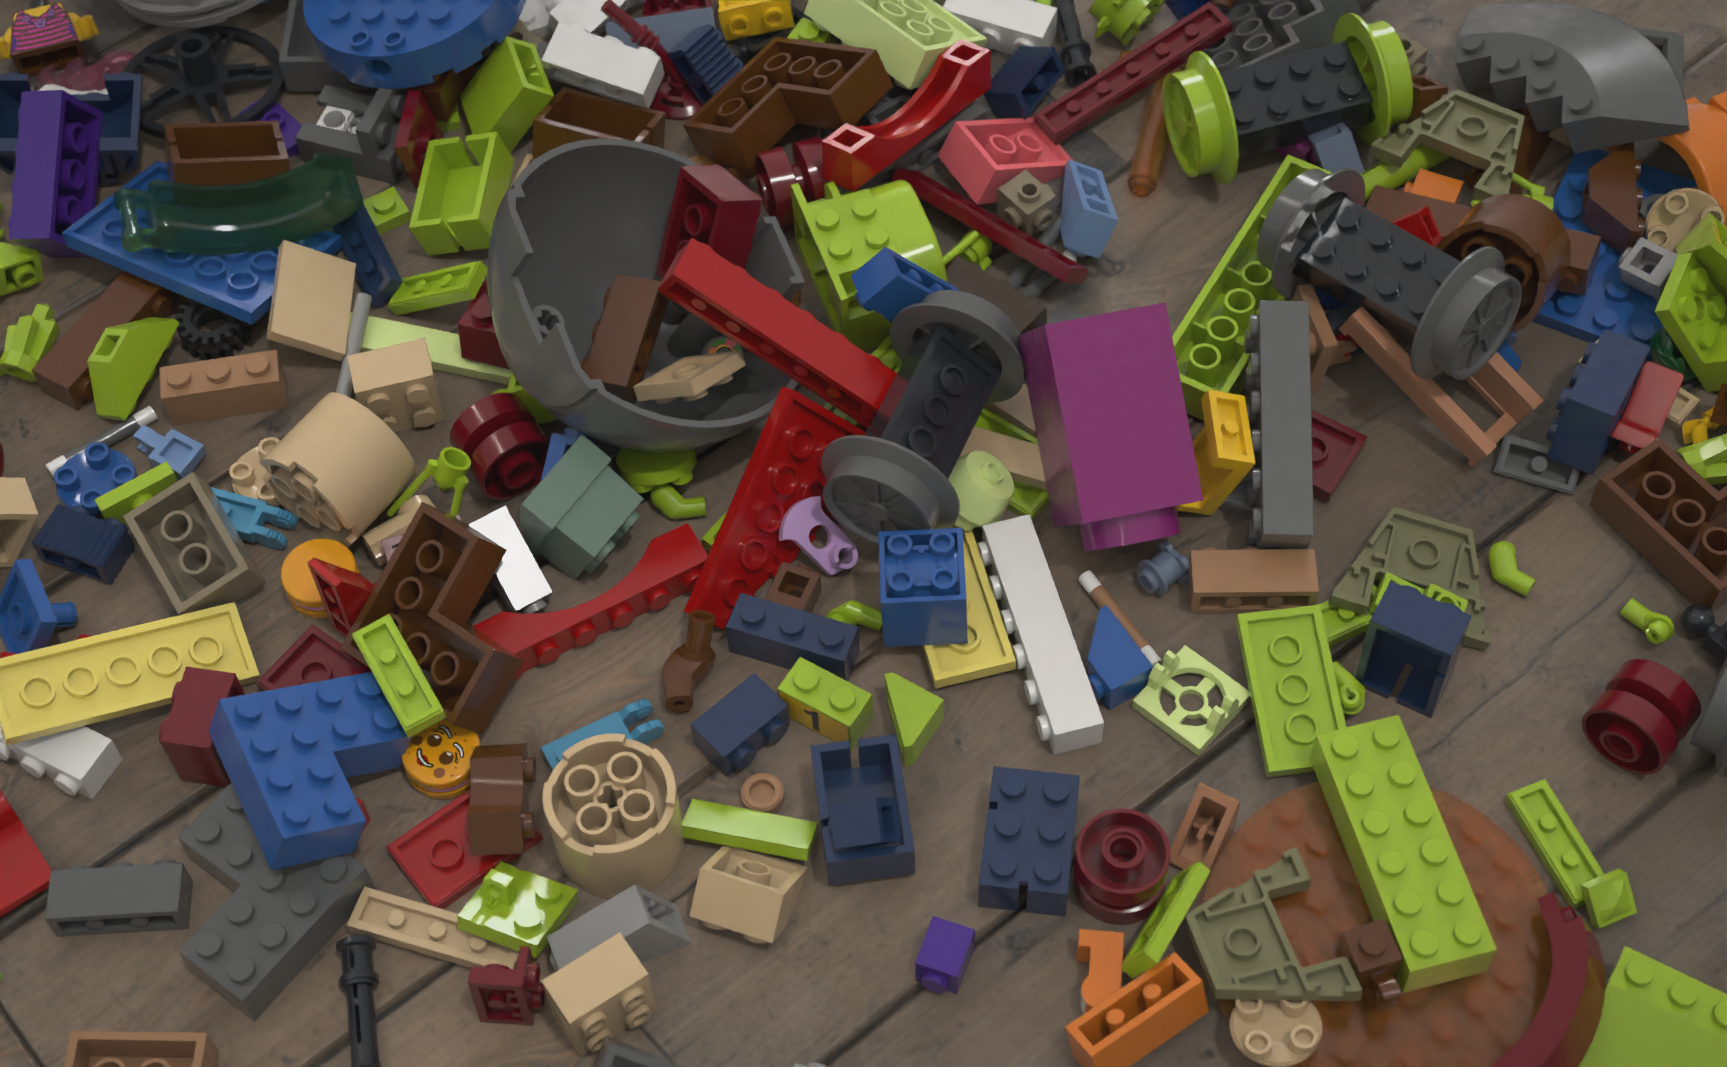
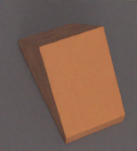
(1204, 828)

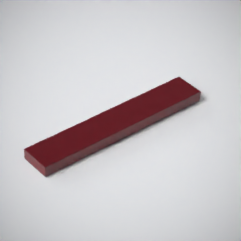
(1132, 73)
(993, 227)

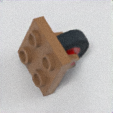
(1327, 342)

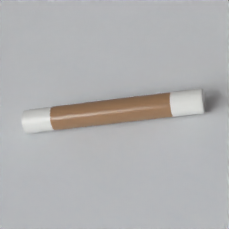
(1102, 598)

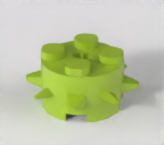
(1124, 17)

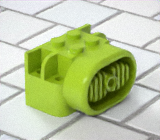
(845, 233)

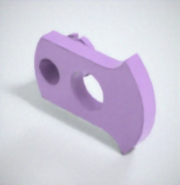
(797, 526)

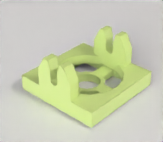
(1187, 661)

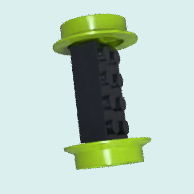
(1284, 100)

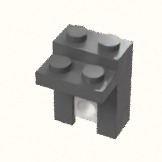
(358, 129)

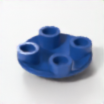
(92, 475)

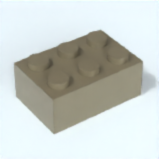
(193, 547)

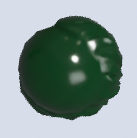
(1667, 354)

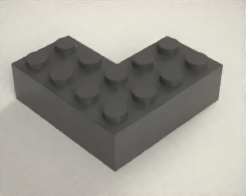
(272, 917)

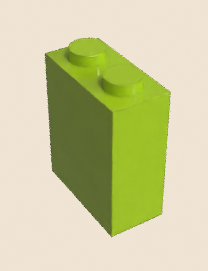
(507, 92)

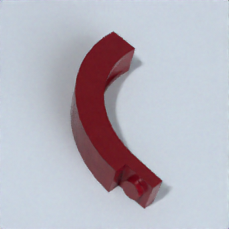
(1573, 999)

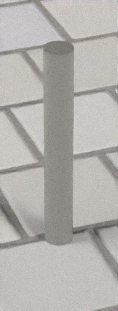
(354, 341)

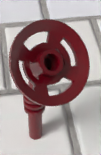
(673, 83)

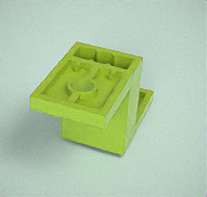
(1696, 320)

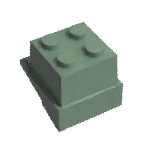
(578, 510)

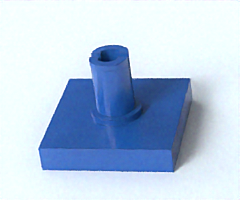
(26, 613)

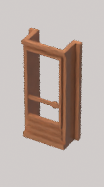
(1494, 382)

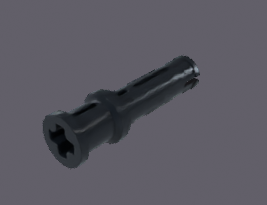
(1074, 51)
(359, 984)

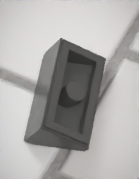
(1529, 463)

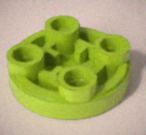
(650, 469)

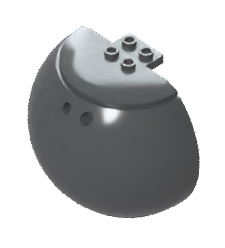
(555, 252)

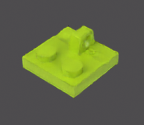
(517, 908)

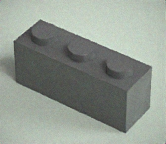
(119, 898)

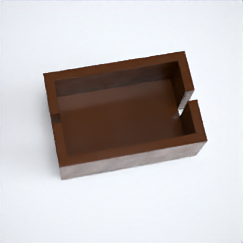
(587, 116)
(224, 152)

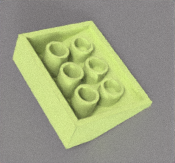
(903, 32)

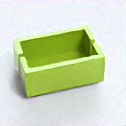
(456, 196)

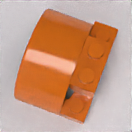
(1704, 146)

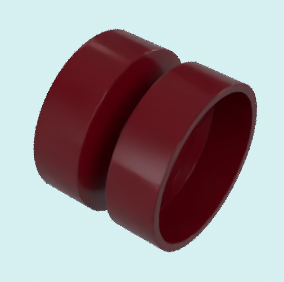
(777, 175)
(502, 444)
(1641, 716)
(1121, 866)

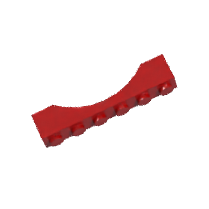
(860, 152)
(662, 574)

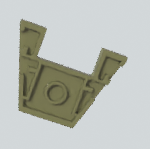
(1465, 130)
(1421, 553)
(1247, 947)

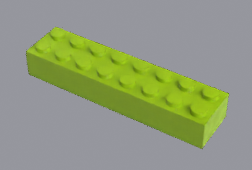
(1213, 330)

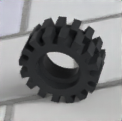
(210, 342)

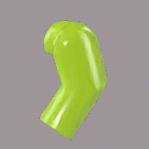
(1350, 690)

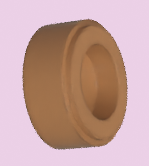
(763, 793)

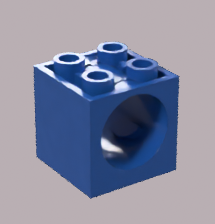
(923, 587)

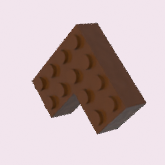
(782, 87)
(1670, 520)
(430, 596)

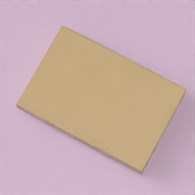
(311, 301)

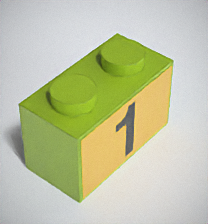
(826, 702)

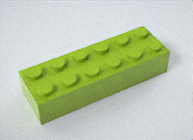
(1402, 852)

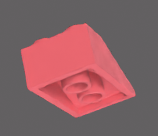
(996, 150)

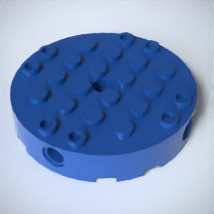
(406, 40)

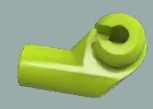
(676, 506)
(1505, 571)
(856, 613)
(1655, 625)

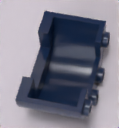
(119, 125)

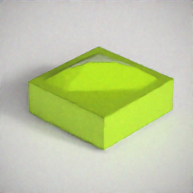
(1608, 898)

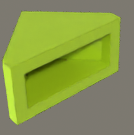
(914, 715)

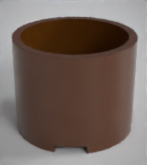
(1528, 237)

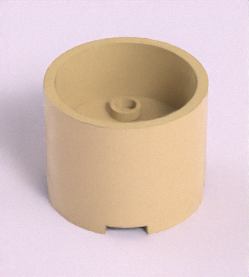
(338, 468)
(619, 845)

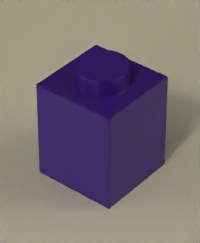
(944, 956)

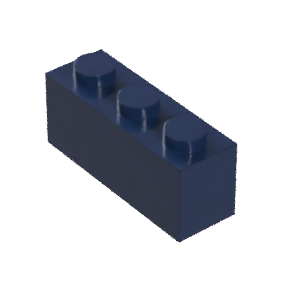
(784, 634)

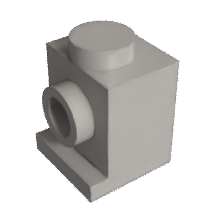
(1647, 258)

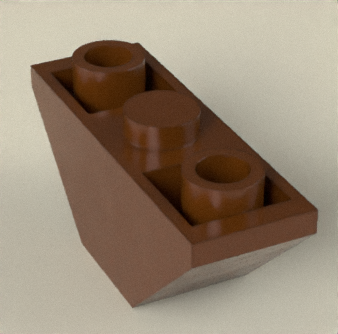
(1613, 198)

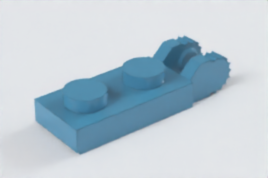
(250, 515)
(610, 724)

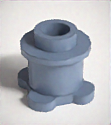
(1163, 570)

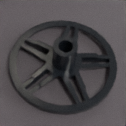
(201, 77)

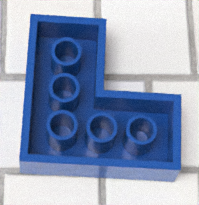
(292, 761)

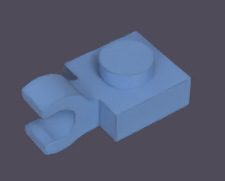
(176, 448)

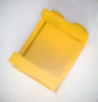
(753, 17)
(1221, 450)

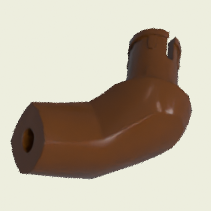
(689, 663)

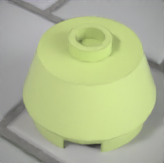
(982, 489)

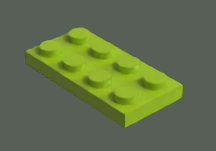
(1289, 684)

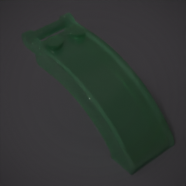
(241, 215)

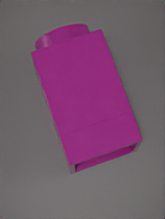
(1111, 425)

